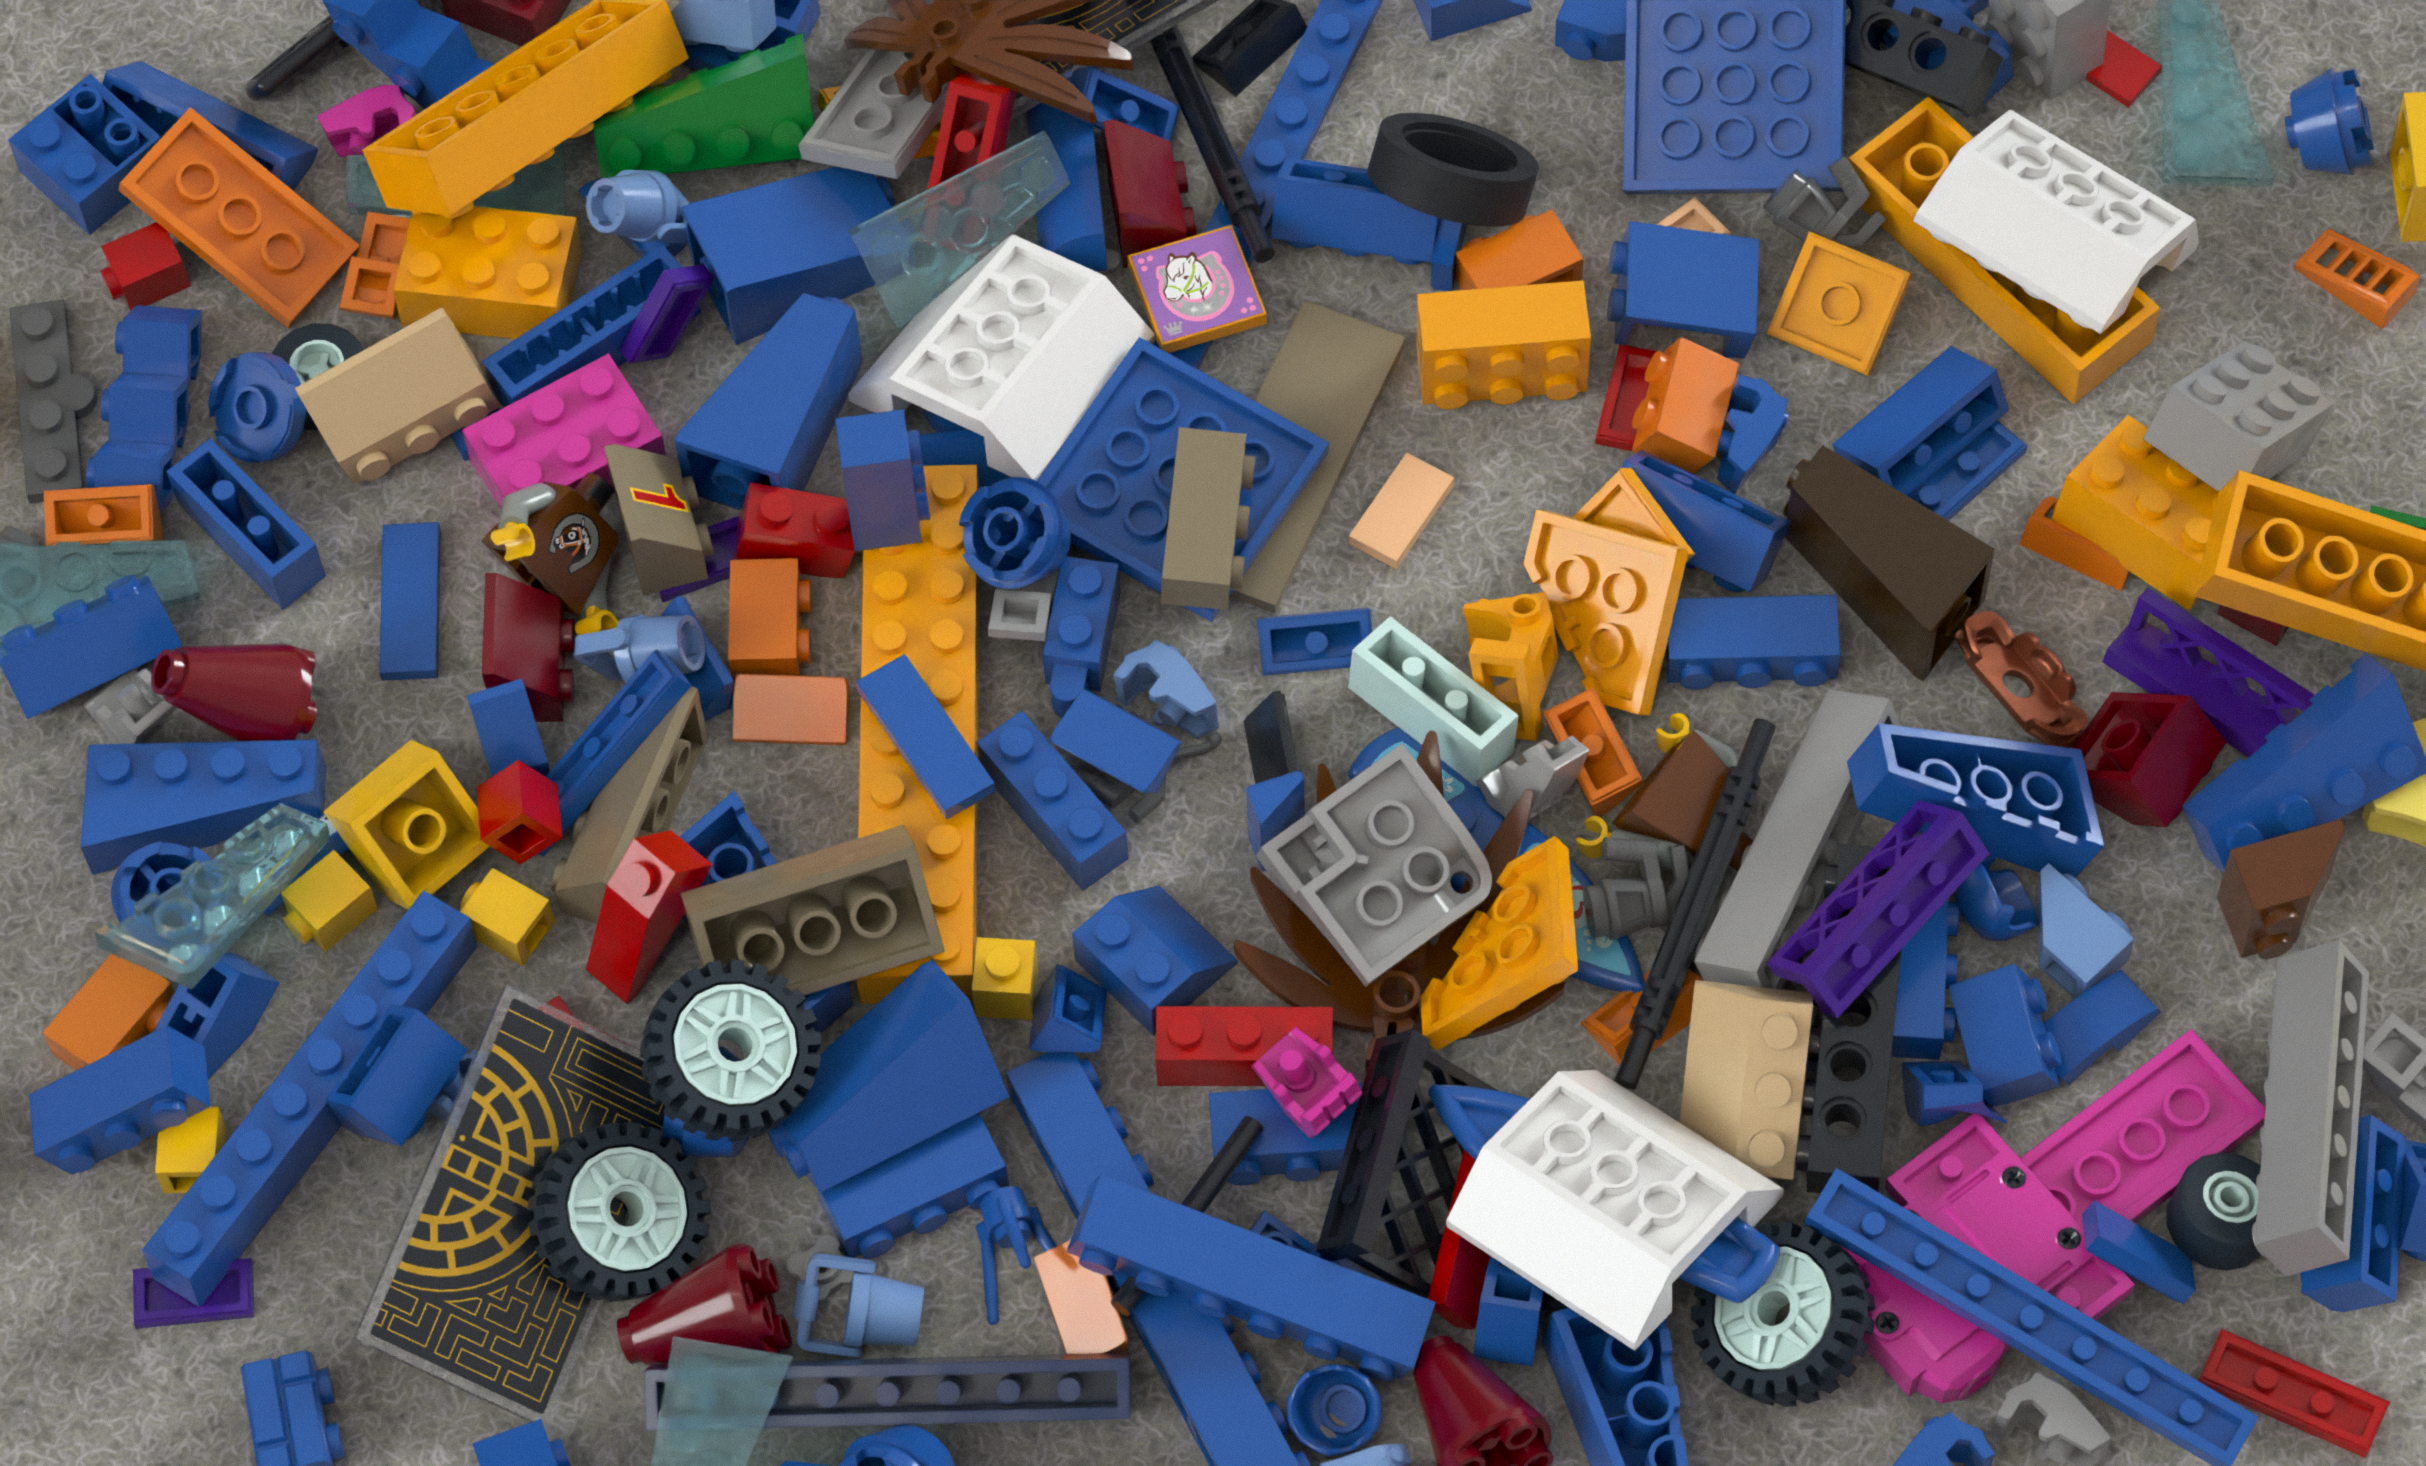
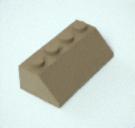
(631, 805)
(821, 913)

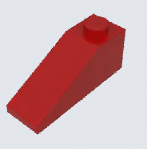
(642, 910)

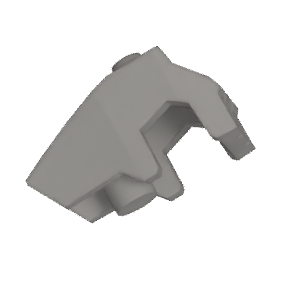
(129, 708)
(1543, 768)
(2063, 1423)

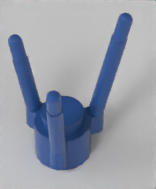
(1010, 1225)

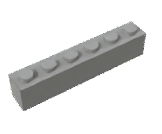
(1799, 835)
(2312, 1109)

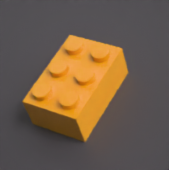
(488, 269)
(1503, 344)
(2141, 510)

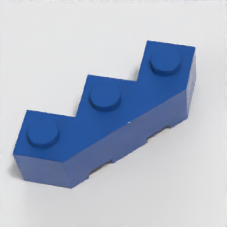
(409, 44)
(148, 399)

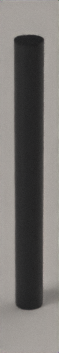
(1201, 1195)

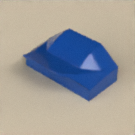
(1942, 1090)

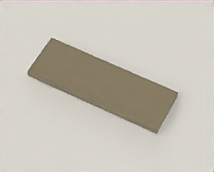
(1328, 384)

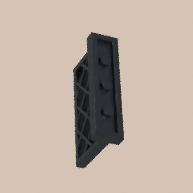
(1378, 1149)

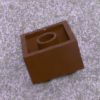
(2275, 886)

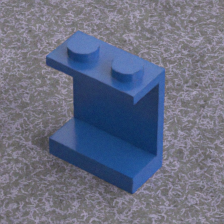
(1685, 283)

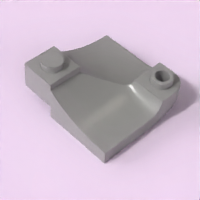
(1379, 865)

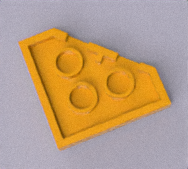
(1608, 602)
(1510, 950)

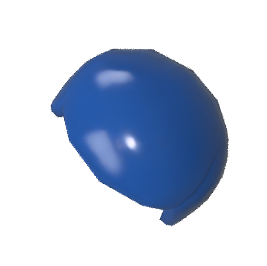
(1996, 903)
(1346, 1395)

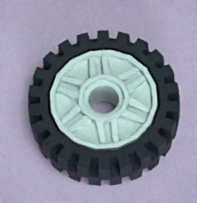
(703, 1085)
(577, 1222)
(1813, 1341)

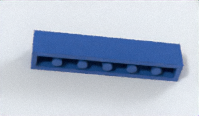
(1250, 1278)

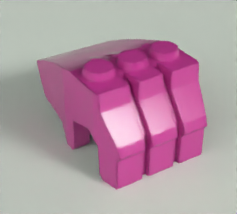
(365, 118)
(1307, 1081)

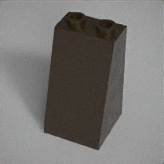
(1887, 557)

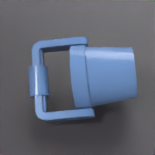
(638, 207)
(635, 641)
(877, 1308)

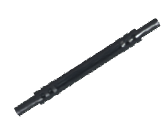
(1212, 141)
(1695, 904)

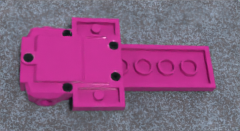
(2029, 1209)

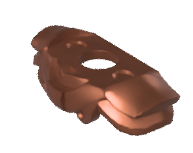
(1997, 652)

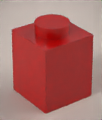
(143, 267)
(519, 812)

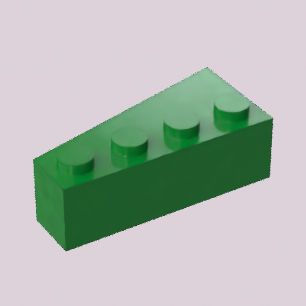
(715, 117)

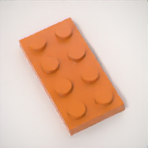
(238, 217)

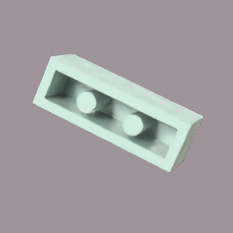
(1428, 693)

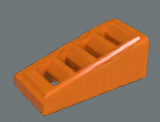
(2361, 298)

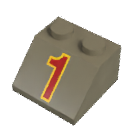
(658, 518)

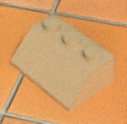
(398, 397)
(1747, 1072)

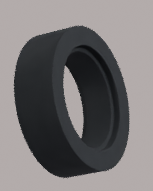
(1452, 169)

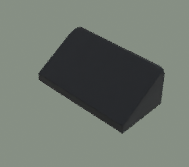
(1250, 43)
(1270, 739)

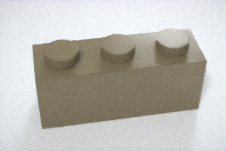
(1206, 519)

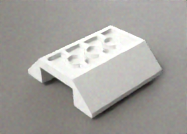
(2054, 220)
(1010, 353)
(1603, 1200)

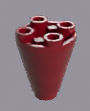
(241, 689)
(716, 1302)
(1474, 1413)

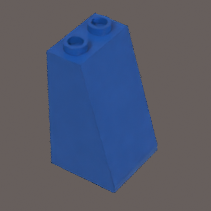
(782, 243)
(775, 405)
(892, 1082)

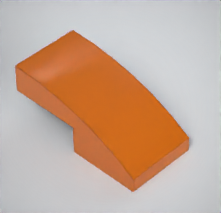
(374, 270)

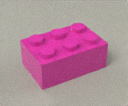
(561, 431)

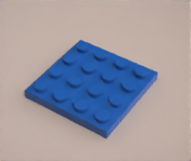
(1732, 94)
(1121, 462)

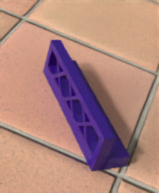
(2175, 667)
(1886, 908)

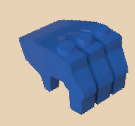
(1757, 422)
(1947, 1441)

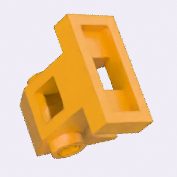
(1515, 642)

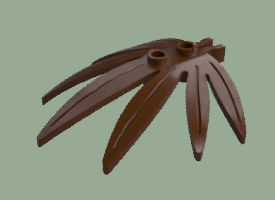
(977, 39)
(1393, 999)

